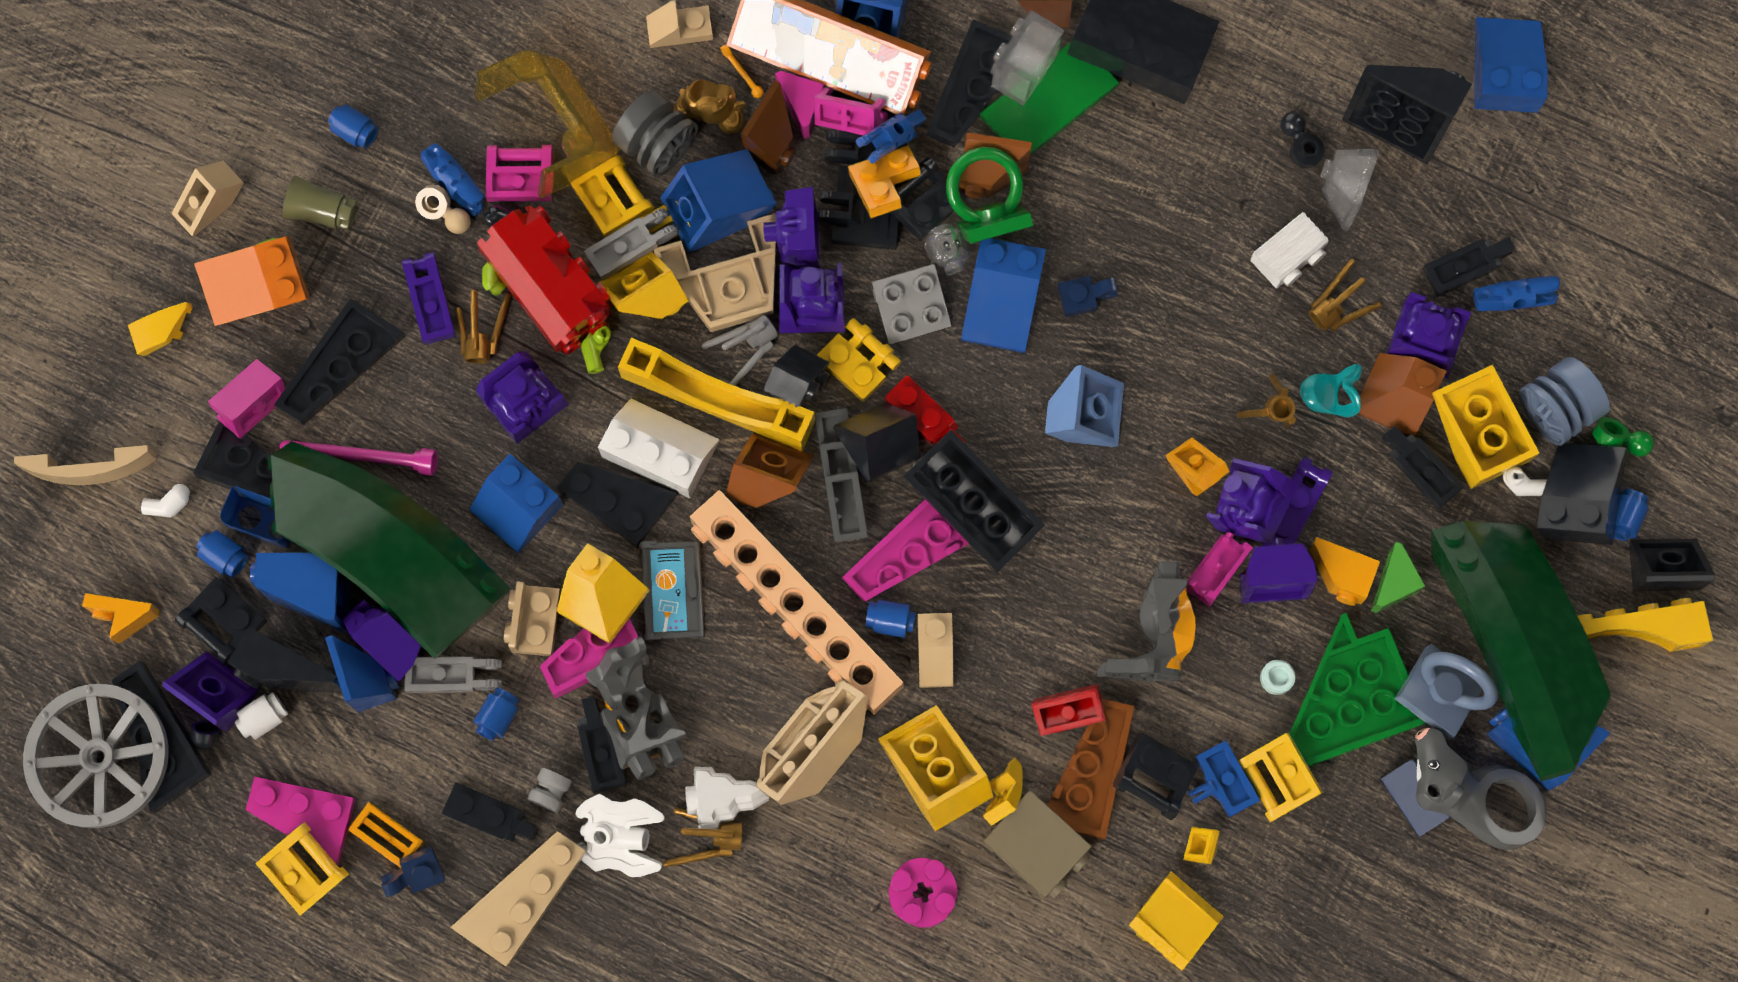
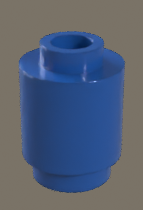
(353, 126)
(1630, 514)
(221, 553)
(890, 618)
(496, 714)

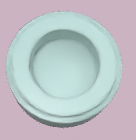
(1277, 677)

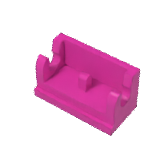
(847, 114)
(247, 398)
(1217, 568)

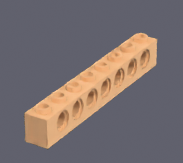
(721, 512)

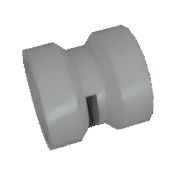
(549, 790)

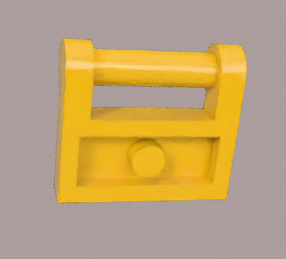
(602, 200)
(1287, 770)
(292, 874)

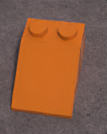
(252, 280)

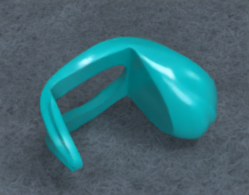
(1322, 390)

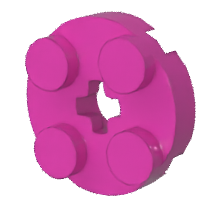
(912, 909)

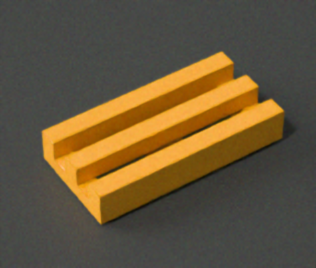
(362, 818)

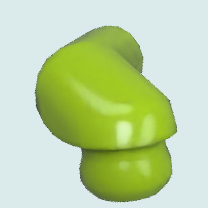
(491, 280)
(592, 347)

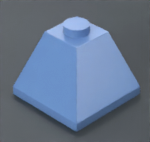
(1086, 409)

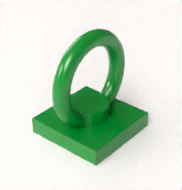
(993, 218)

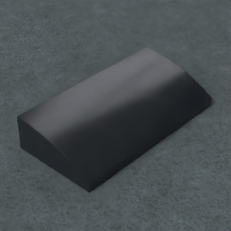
(974, 501)

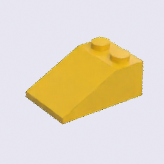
(1483, 427)
(937, 768)

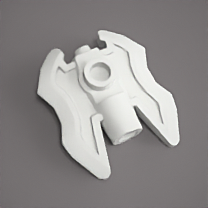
(614, 836)

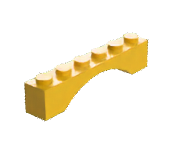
(752, 411)
(1673, 627)

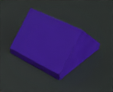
(211, 690)

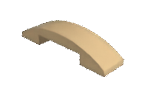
(126, 462)

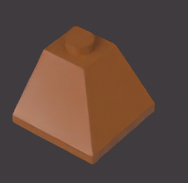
(987, 176)
(1400, 391)
(766, 471)

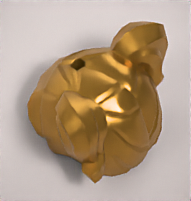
(712, 104)

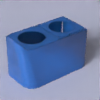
(235, 503)

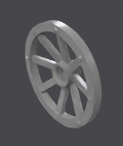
(89, 753)

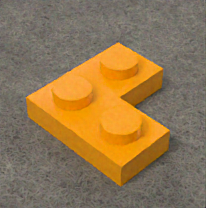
(876, 180)

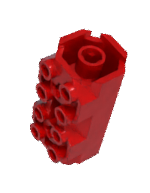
(545, 278)

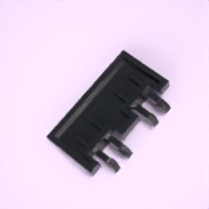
(861, 228)

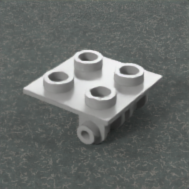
(911, 304)

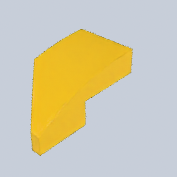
(158, 328)
(1007, 792)

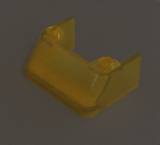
(588, 138)

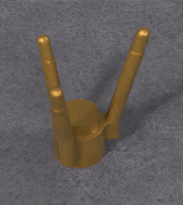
(1327, 312)
(477, 347)
(1277, 407)
(727, 837)

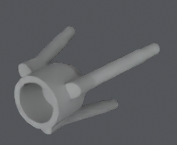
(756, 332)

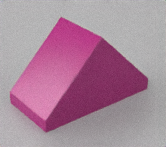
(799, 98)

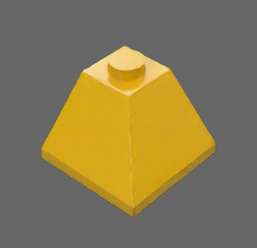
(645, 289)
(600, 594)

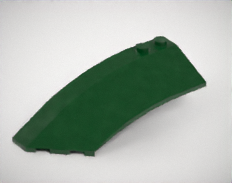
(383, 545)
(1526, 638)

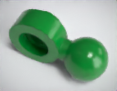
(1613, 433)

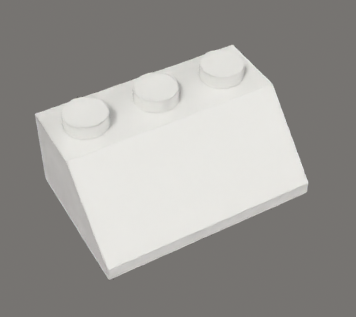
(658, 447)

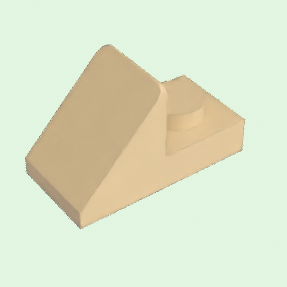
(681, 26)

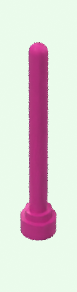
(422, 461)

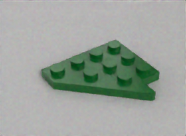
(1352, 696)

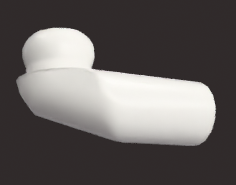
(1521, 485)
(169, 505)

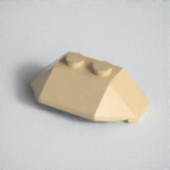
(813, 744)

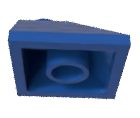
(360, 676)

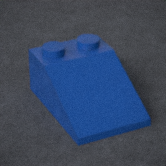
(1509, 65)
(1003, 295)

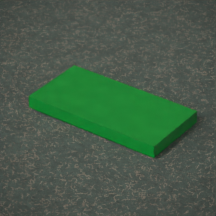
(1058, 101)

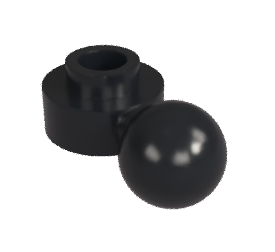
(1293, 125)

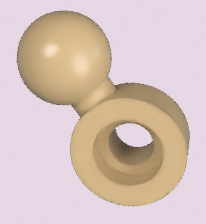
(456, 219)

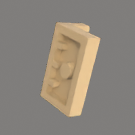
(533, 619)

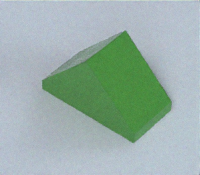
(1397, 580)

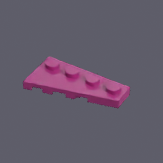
(906, 550)

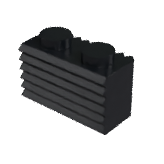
(798, 376)

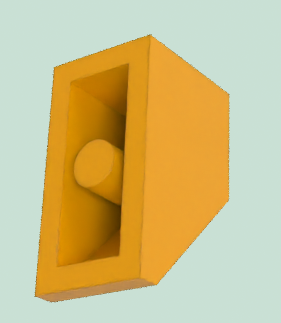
(1344, 571)

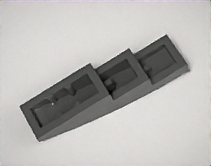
(840, 479)

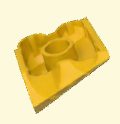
(1176, 920)

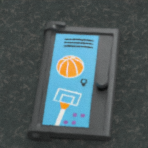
(672, 577)

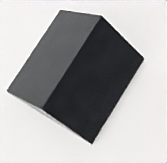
(880, 439)
(1669, 565)

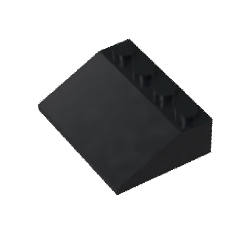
(1145, 43)
(1407, 106)

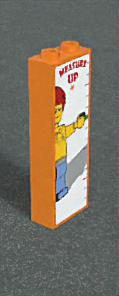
(832, 51)

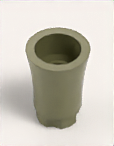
(318, 205)

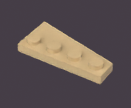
(516, 905)

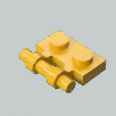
(852, 367)

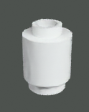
(261, 716)

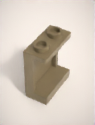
(1038, 846)

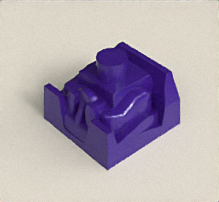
(796, 229)
(811, 300)
(1428, 332)
(520, 396)
(1253, 501)
(1278, 573)
(382, 638)

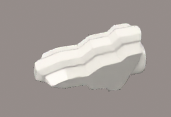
(720, 797)

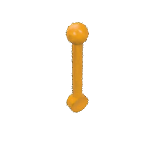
(757, 91)

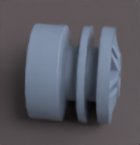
(1564, 400)

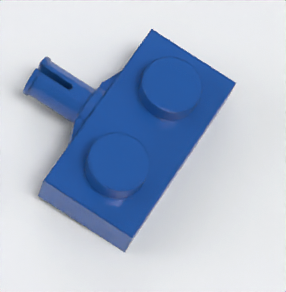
(1224, 780)

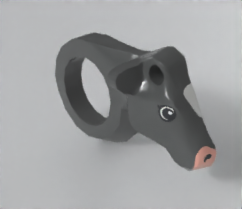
(1451, 788)

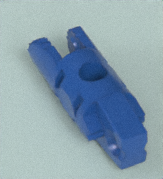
(891, 134)
(453, 179)
(1517, 294)

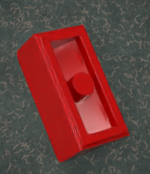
(1069, 710)

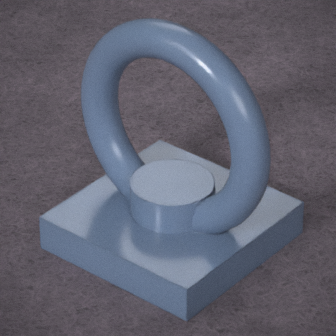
(1445, 689)

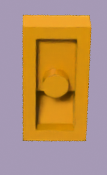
(1197, 466)
(128, 614)

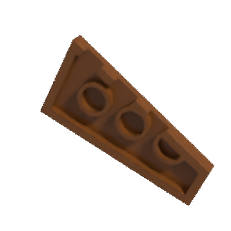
(1086, 787)

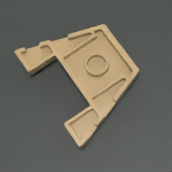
(731, 289)

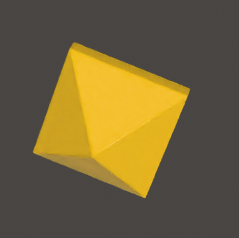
(1202, 845)

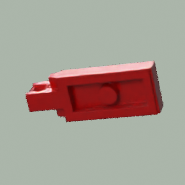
(931, 418)

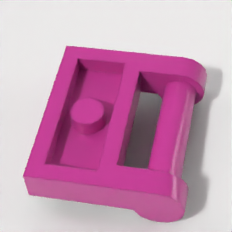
(516, 182)

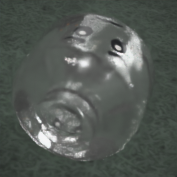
(947, 249)

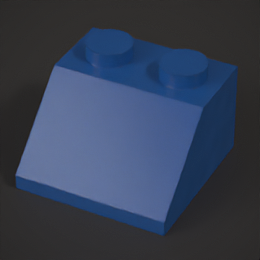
(515, 503)

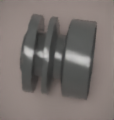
(654, 133)

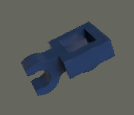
(1080, 295)
(418, 871)

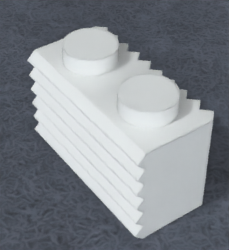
(1290, 251)

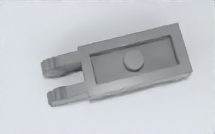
(629, 244)
(450, 675)

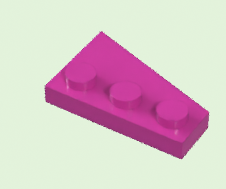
(569, 664)
(291, 805)

